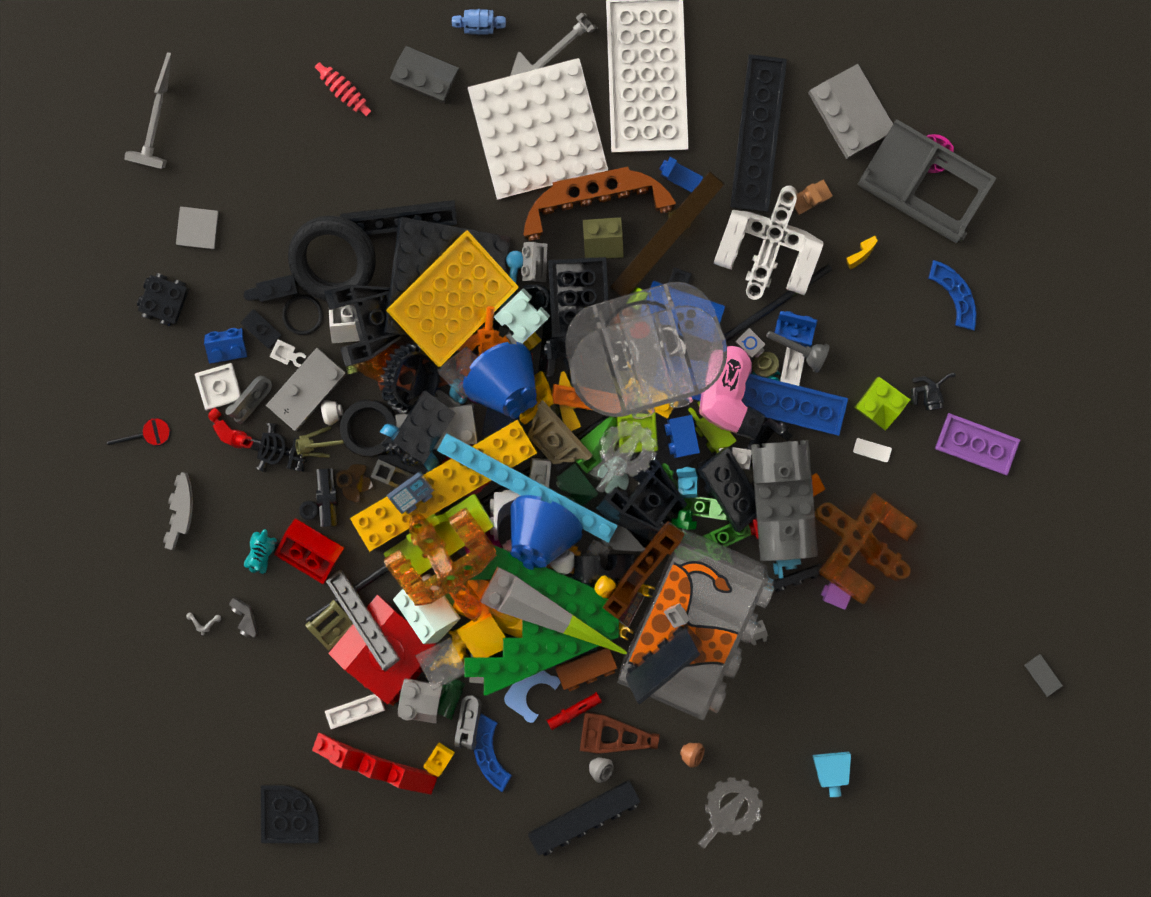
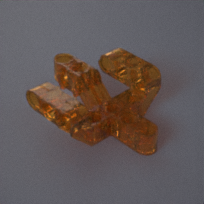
(478, 558)
(836, 566)

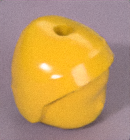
(605, 586)

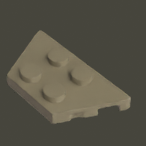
(555, 437)

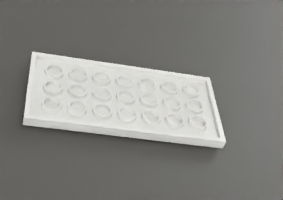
(647, 75)

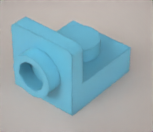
(688, 482)
(789, 564)

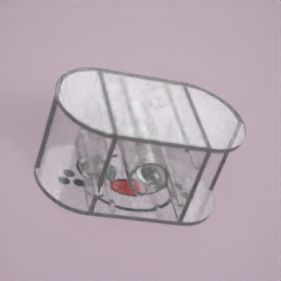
(645, 350)

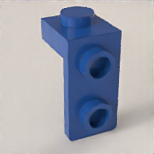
(680, 175)

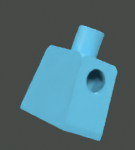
(833, 771)

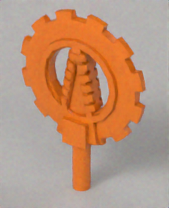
(485, 337)

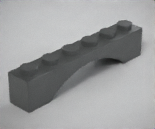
(396, 476)

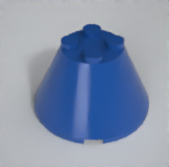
(503, 379)
(541, 531)

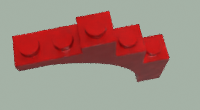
(373, 766)

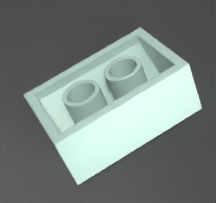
(428, 620)

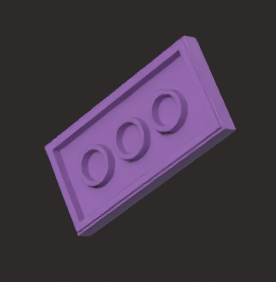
(977, 444)

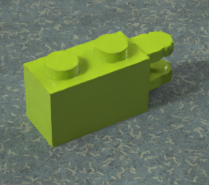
(715, 436)

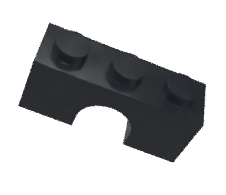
(589, 567)

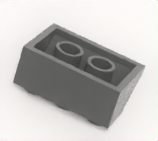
(424, 74)

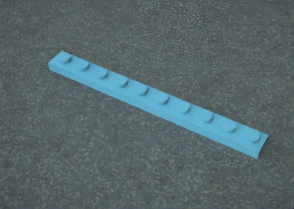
(522, 484)

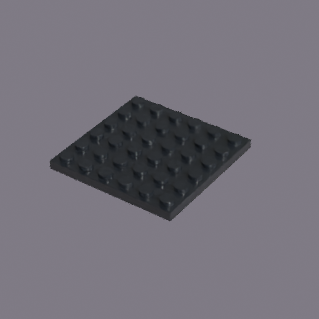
(420, 245)

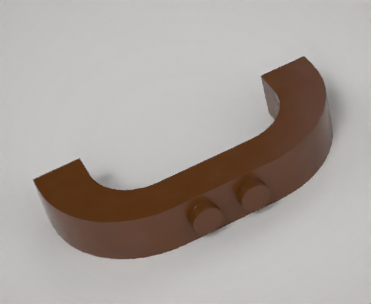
(662, 544)

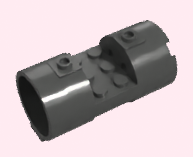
(784, 500)

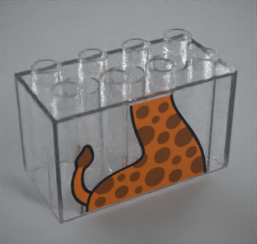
(719, 597)

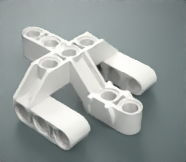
(807, 245)

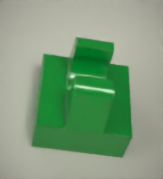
(684, 520)

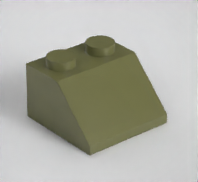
(603, 238)

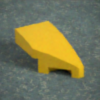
(867, 247)

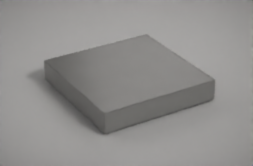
(197, 227)

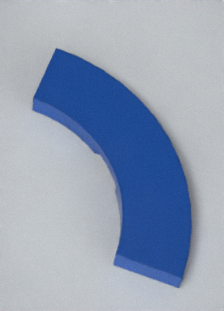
(958, 291)
(485, 754)

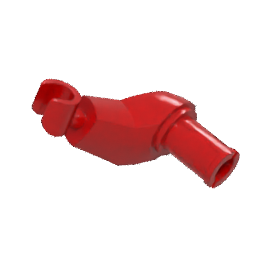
(227, 435)

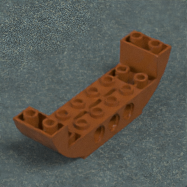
(626, 181)

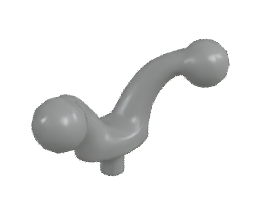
(206, 628)

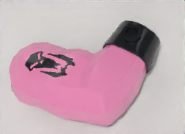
(723, 402)

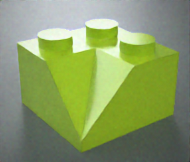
(882, 403)

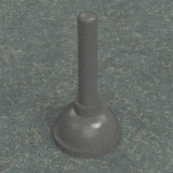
(815, 355)

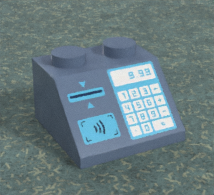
(411, 493)

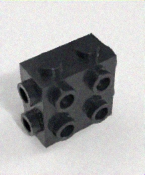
(162, 299)

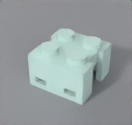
(521, 316)

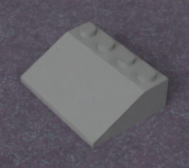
(851, 111)

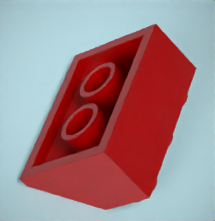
(309, 551)

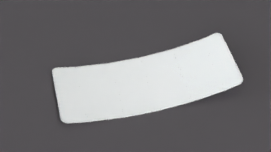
(872, 450)

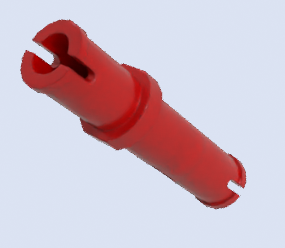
(573, 711)

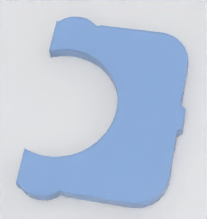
(516, 695)

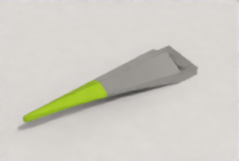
(518, 599)

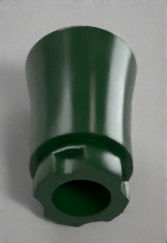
(449, 698)

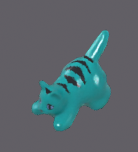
(261, 548)

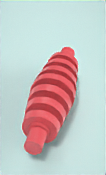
(343, 89)

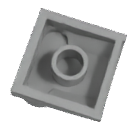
(418, 701)

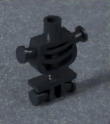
(261, 445)

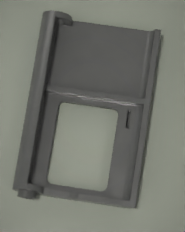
(902, 165)

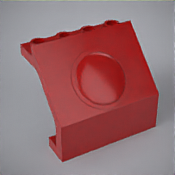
(360, 663)

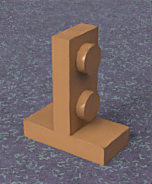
(812, 196)

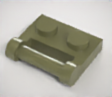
(332, 631)

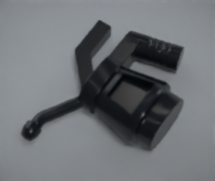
(932, 395)

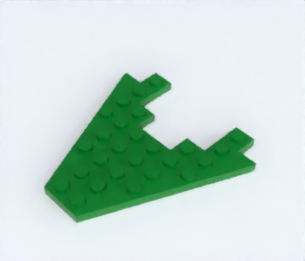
(539, 645)

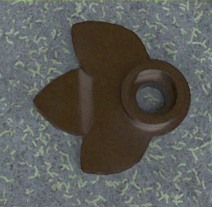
(356, 483)

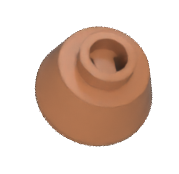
(692, 754)

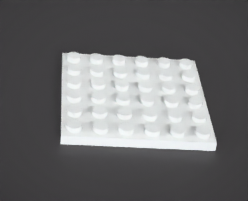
(537, 128)

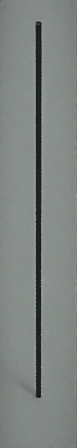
(486, 500)

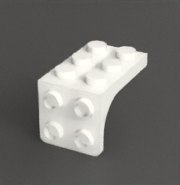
(500, 509)

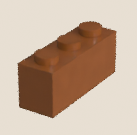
(586, 668)

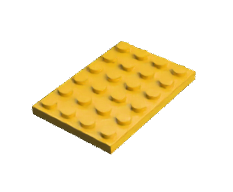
(452, 298)

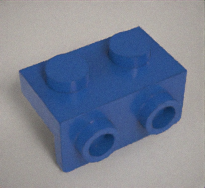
(796, 327)
(225, 345)

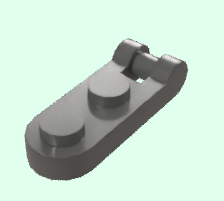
(249, 399)
(468, 722)

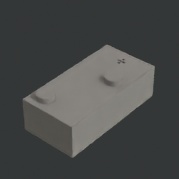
(306, 389)
(461, 426)

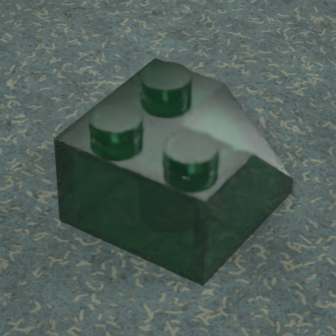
(576, 485)

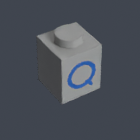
(751, 343)

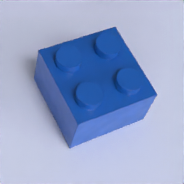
(682, 436)

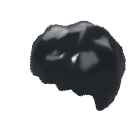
(540, 296)

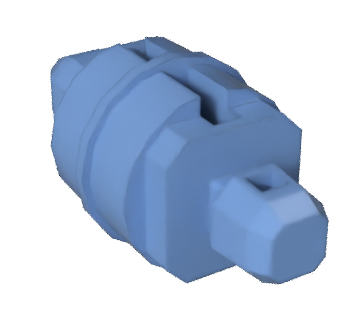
(478, 21)

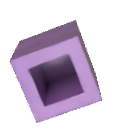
(835, 596)

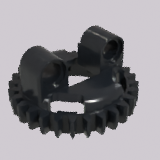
(412, 358)

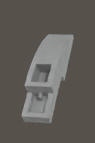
(182, 503)

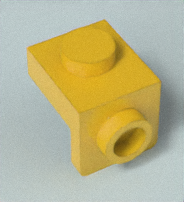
(438, 760)

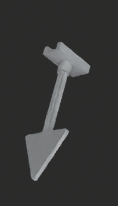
(523, 65)
(146, 156)

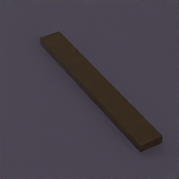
(667, 234)

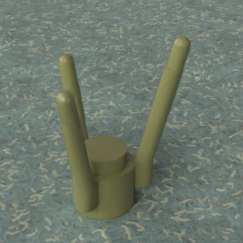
(305, 446)

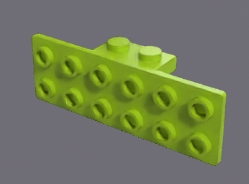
(445, 532)

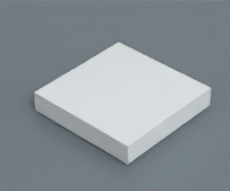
(218, 386)

